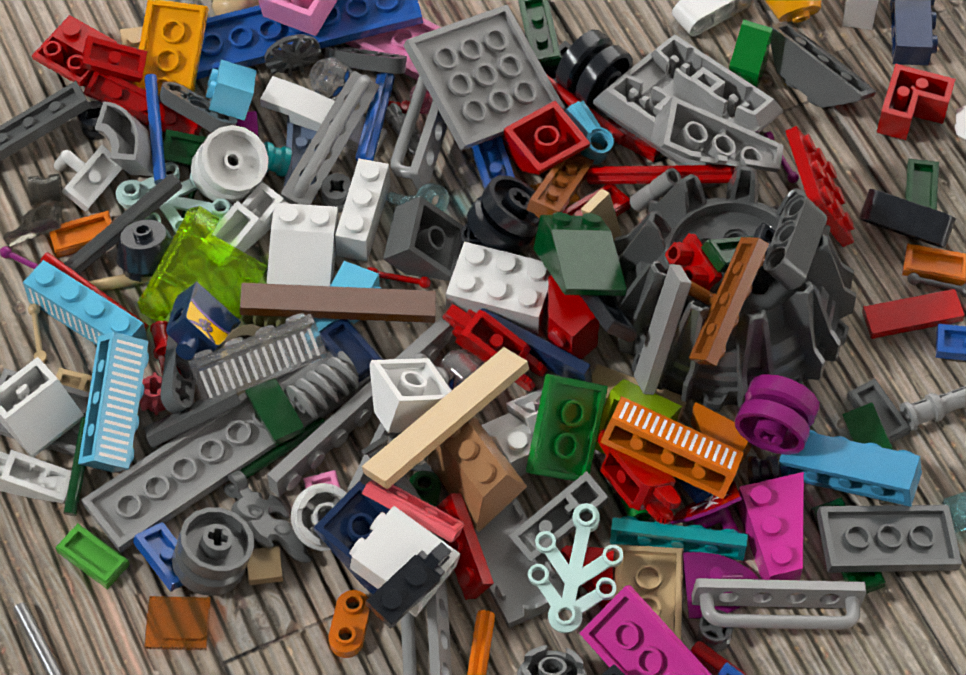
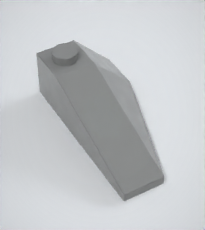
(713, 139)

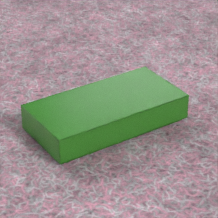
(92, 556)

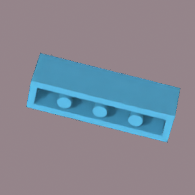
(856, 468)

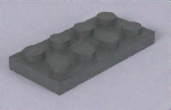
(888, 538)

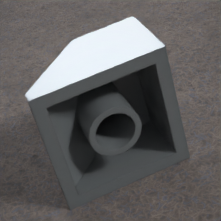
(423, 240)

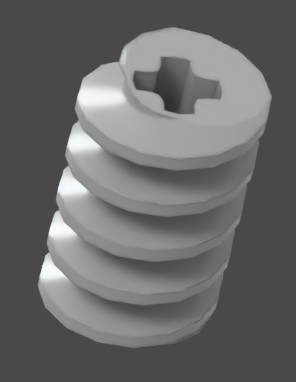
(324, 384)

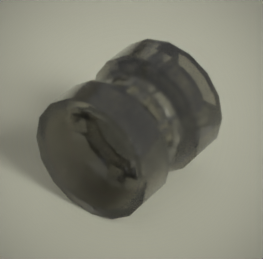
(45, 189)

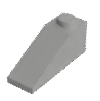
(558, 514)

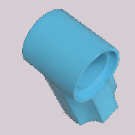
(589, 126)

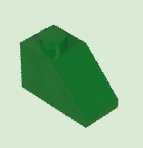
(751, 52)

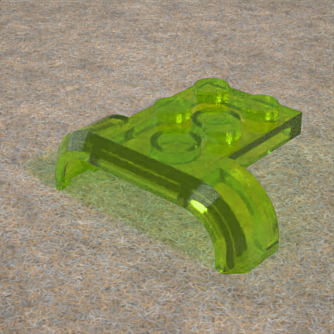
(200, 258)

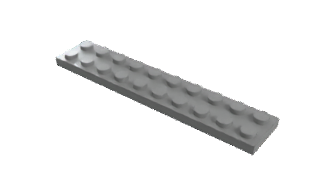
(192, 465)

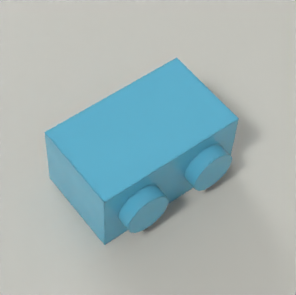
(231, 89)

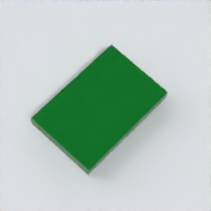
(566, 428)

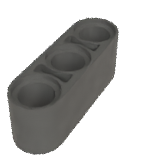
(795, 242)

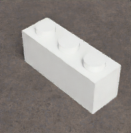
(362, 210)

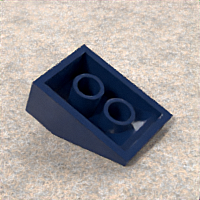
(347, 524)

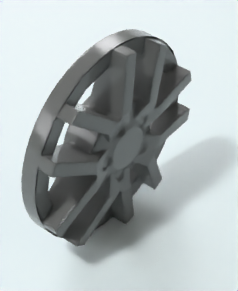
(292, 56)

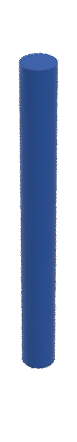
(155, 128)

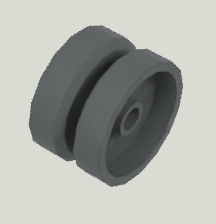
(212, 551)

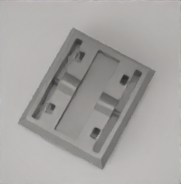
(698, 79)

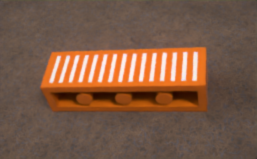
(672, 447)

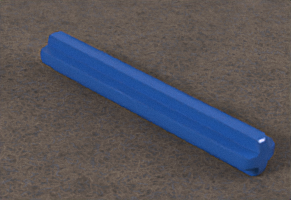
(375, 117)

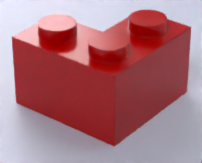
(913, 95)

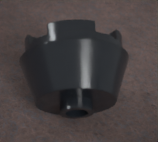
(142, 248)

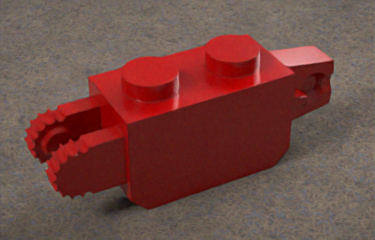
(487, 336)
(640, 484)

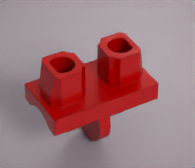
(693, 261)

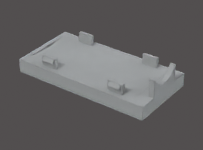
(509, 569)

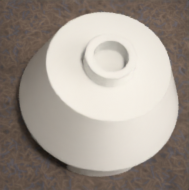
(310, 508)

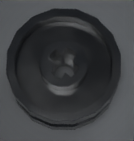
(592, 66)
(501, 215)

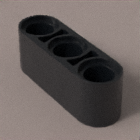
(907, 218)

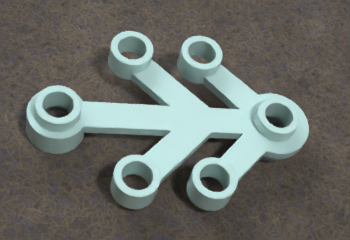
(175, 202)
(574, 573)

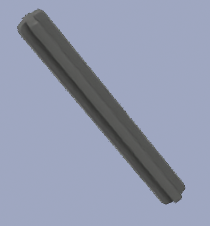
(111, 234)

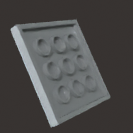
(481, 75)

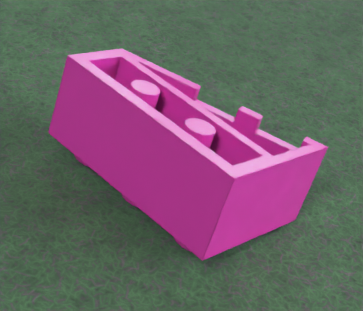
(774, 525)

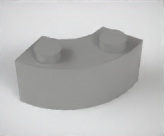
(128, 139)

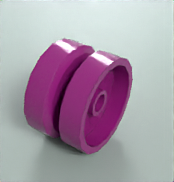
(777, 414)

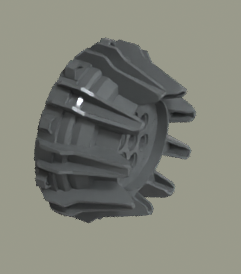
(776, 331)

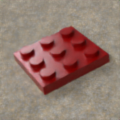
(819, 184)

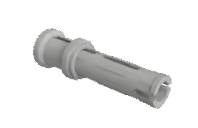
(933, 407)

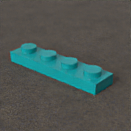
(692, 538)

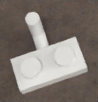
(91, 176)

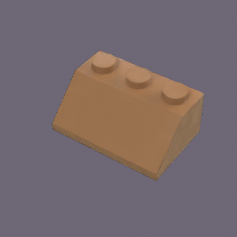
(478, 470)

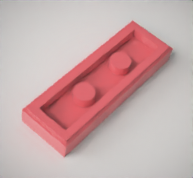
(417, 509)

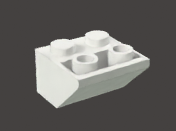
(36, 407)

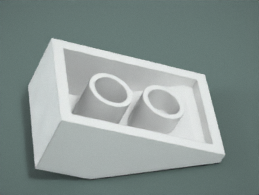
(302, 245)

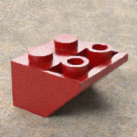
(65, 48)

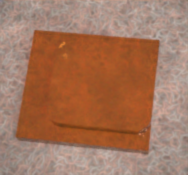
(177, 623)

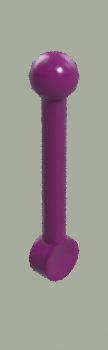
(792, 176)
(6, 252)

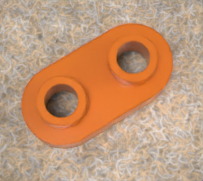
(349, 621)

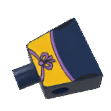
(199, 322)

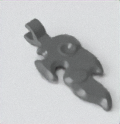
(258, 517)

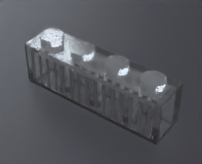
(257, 358)

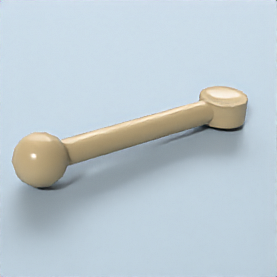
(34, 310)

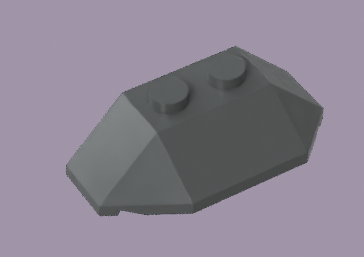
(814, 70)

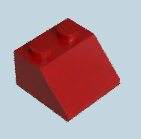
(543, 139)
(570, 322)

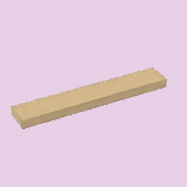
(445, 418)

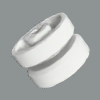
(229, 164)

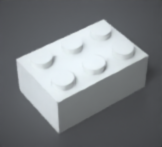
(501, 283)

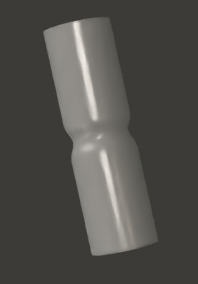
(655, 189)

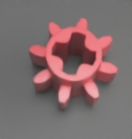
(150, 399)

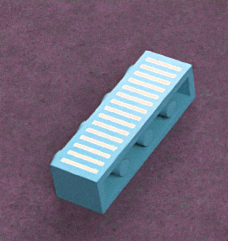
(78, 305)
(114, 402)

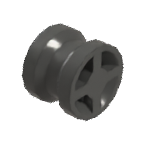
(335, 198)
(723, 634)

